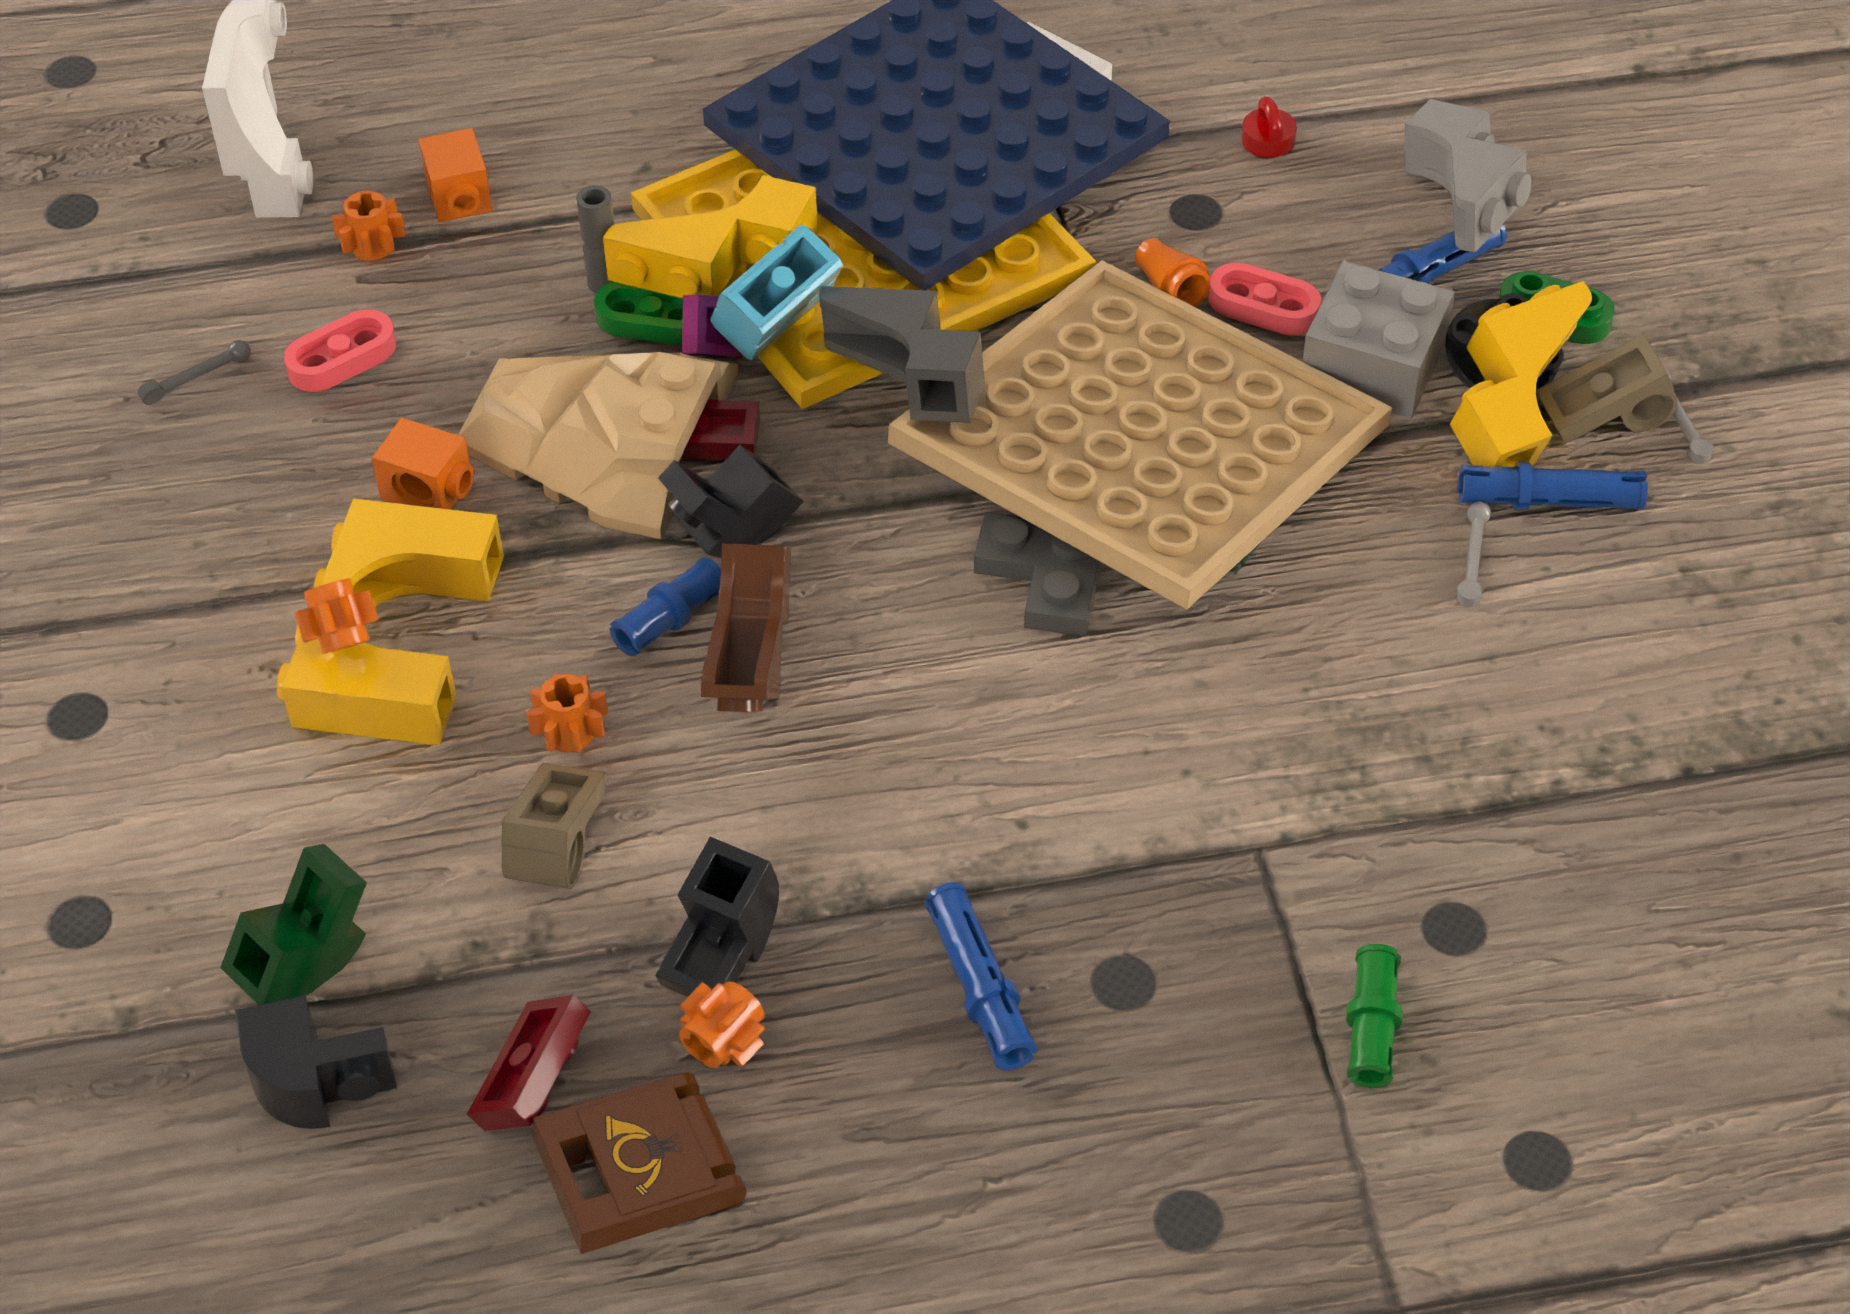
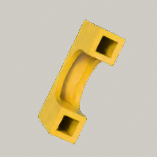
(393, 555)

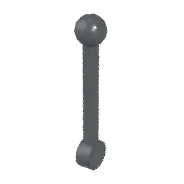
(152, 391)

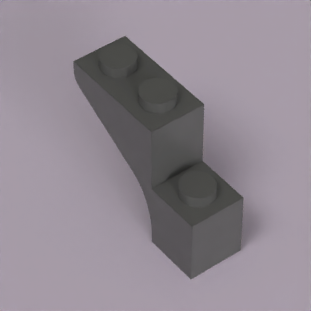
(903, 338)

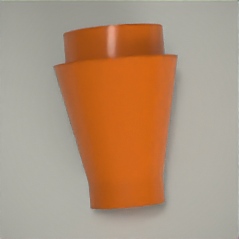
(1174, 271)

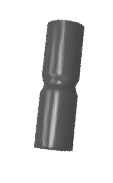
(595, 219)

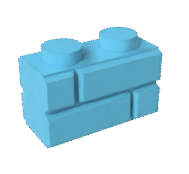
(775, 292)

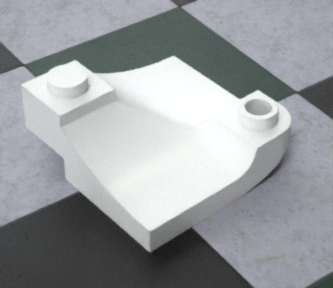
(245, 109)

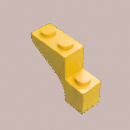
(704, 249)
(1512, 349)

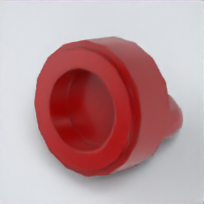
(1268, 130)

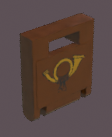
(653, 1154)

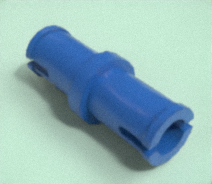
(666, 607)

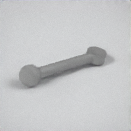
(1700, 449)
(1470, 591)

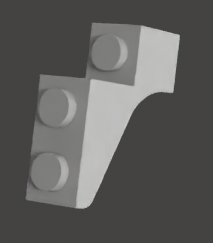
(1458, 152)

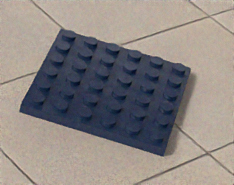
(936, 130)

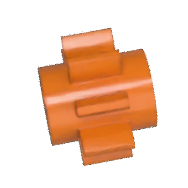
(368, 225)
(336, 616)
(567, 712)
(721, 1024)

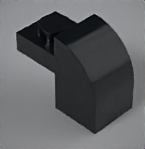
(736, 505)
(730, 915)
(298, 1073)

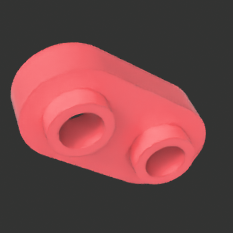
(1263, 298)
(340, 350)

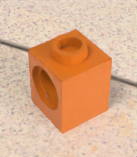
(455, 175)
(422, 466)

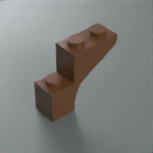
(747, 631)

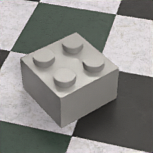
(1380, 334)

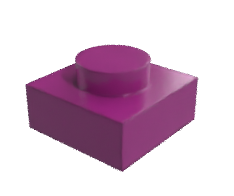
(698, 332)

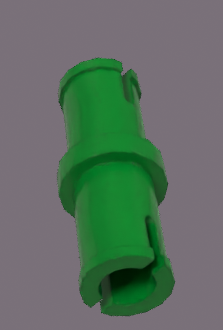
(1374, 1016)

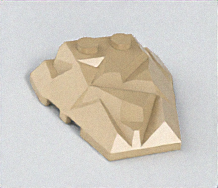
(596, 427)

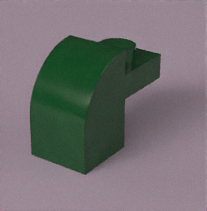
(304, 940)

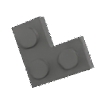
(1059, 574)

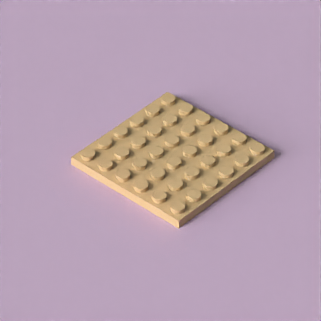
(1147, 432)

